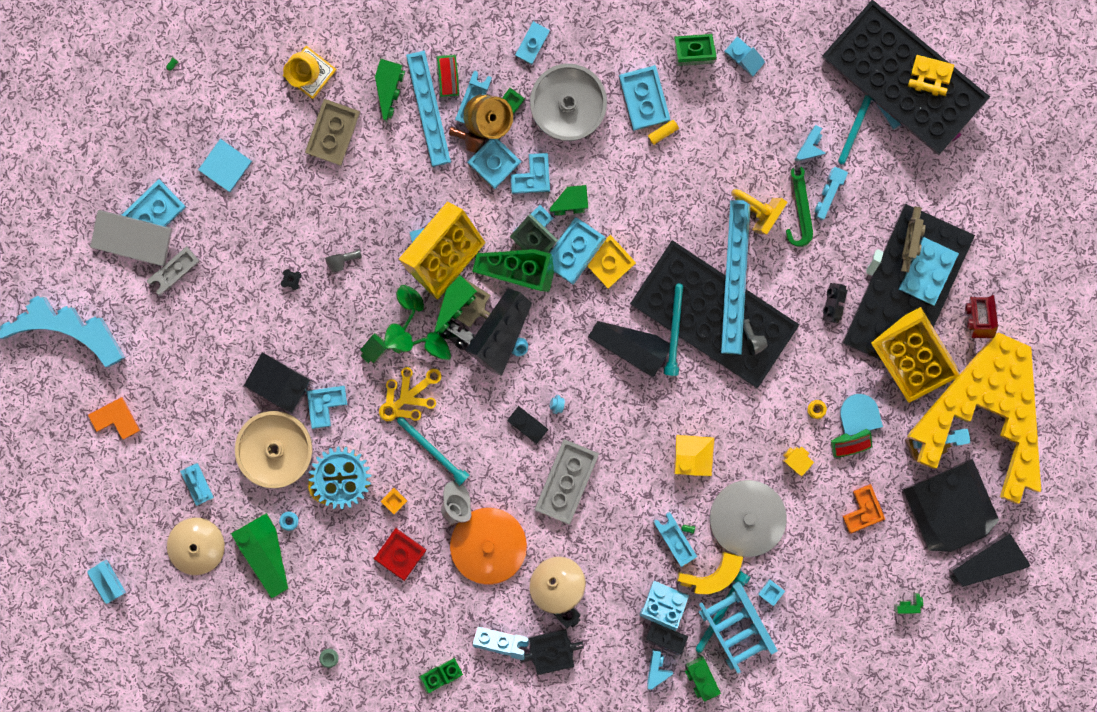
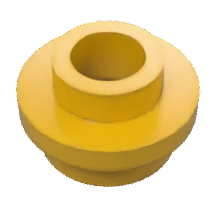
(823, 409)

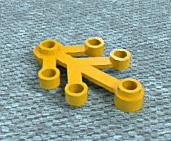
(407, 396)

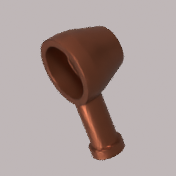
(472, 142)

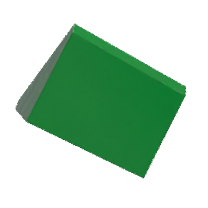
(695, 50)

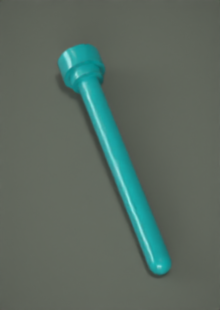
(854, 130)
(671, 367)
(459, 475)
(743, 579)

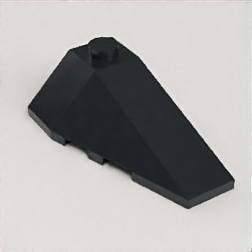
(634, 346)

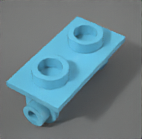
(196, 484)

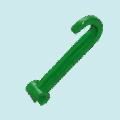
(803, 210)

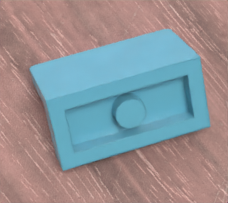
(106, 581)

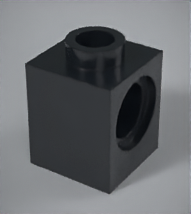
(573, 621)

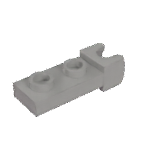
(174, 270)

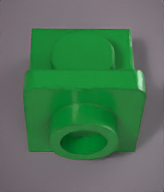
(906, 607)

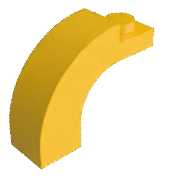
(720, 579)

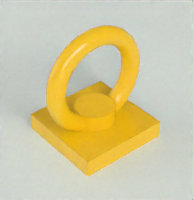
(765, 212)

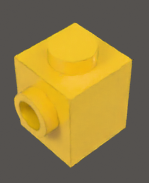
(798, 460)

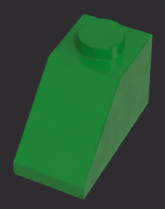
(373, 349)

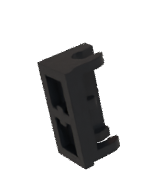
(666, 638)

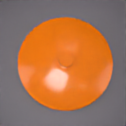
(488, 546)

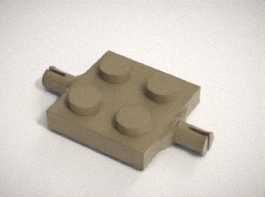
(912, 247)
(475, 309)

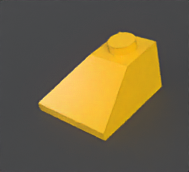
(693, 455)

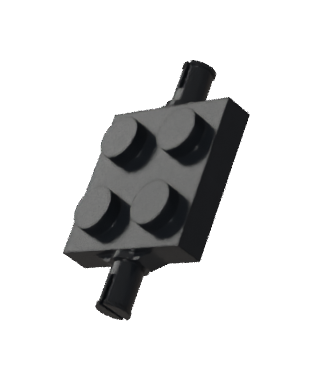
(552, 651)

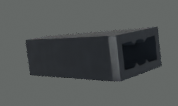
(992, 560)

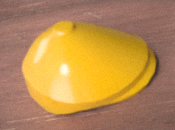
(301, 69)

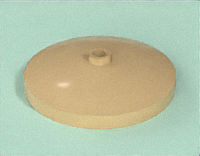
(255, 451)

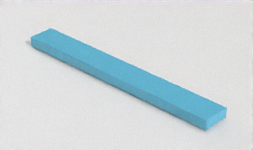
(735, 277)

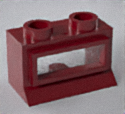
(982, 317)

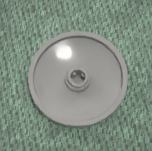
(568, 102)
(748, 518)

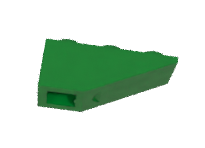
(387, 81)
(455, 298)

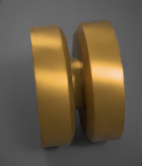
(488, 116)

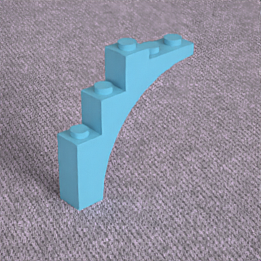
(42, 316)

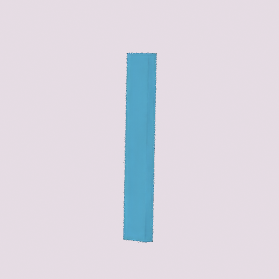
(428, 108)

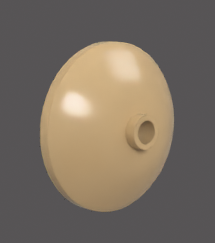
(207, 539)
(565, 592)

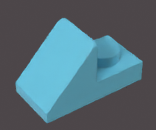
(746, 57)
(808, 150)
(655, 674)

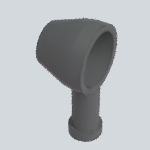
(336, 262)
(755, 343)

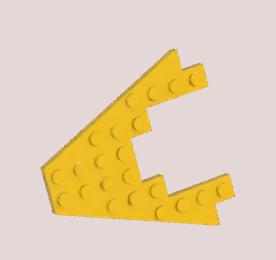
(1000, 383)

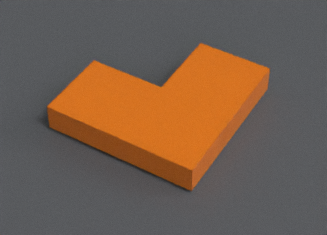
(117, 413)
(869, 511)

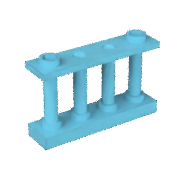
(756, 627)

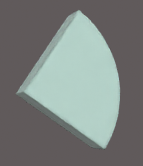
(875, 262)

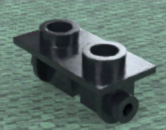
(835, 294)
(460, 339)

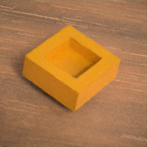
(394, 500)

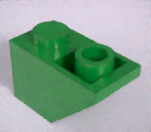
(572, 199)

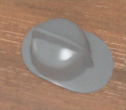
(456, 503)

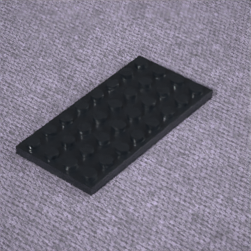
(879, 59)
(882, 301)
(704, 310)

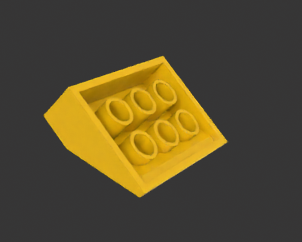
(442, 249)
(915, 356)

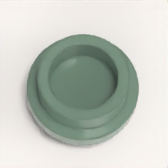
(328, 658)

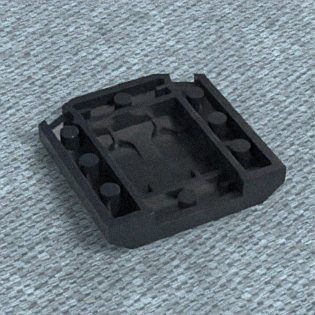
(952, 508)

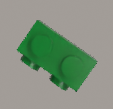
(703, 679)

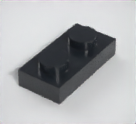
(527, 424)

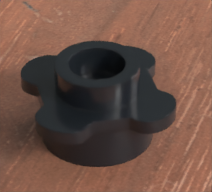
(287, 283)

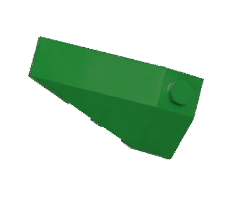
(521, 267)
(261, 549)

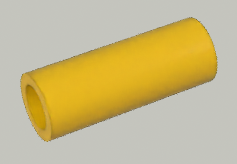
(663, 132)

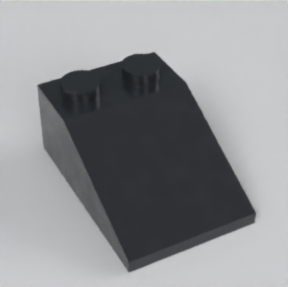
(278, 383)

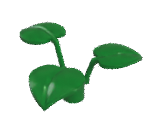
(401, 341)

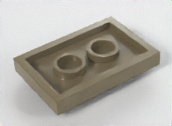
(332, 132)

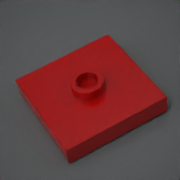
(400, 554)

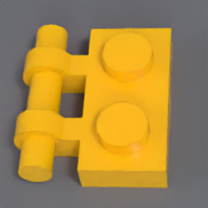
(932, 70)

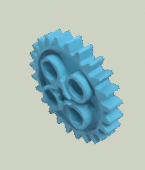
(339, 460)

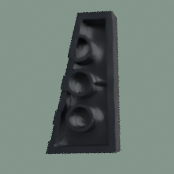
(500, 331)

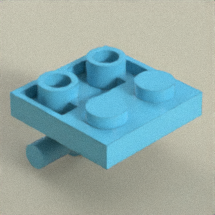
(664, 605)

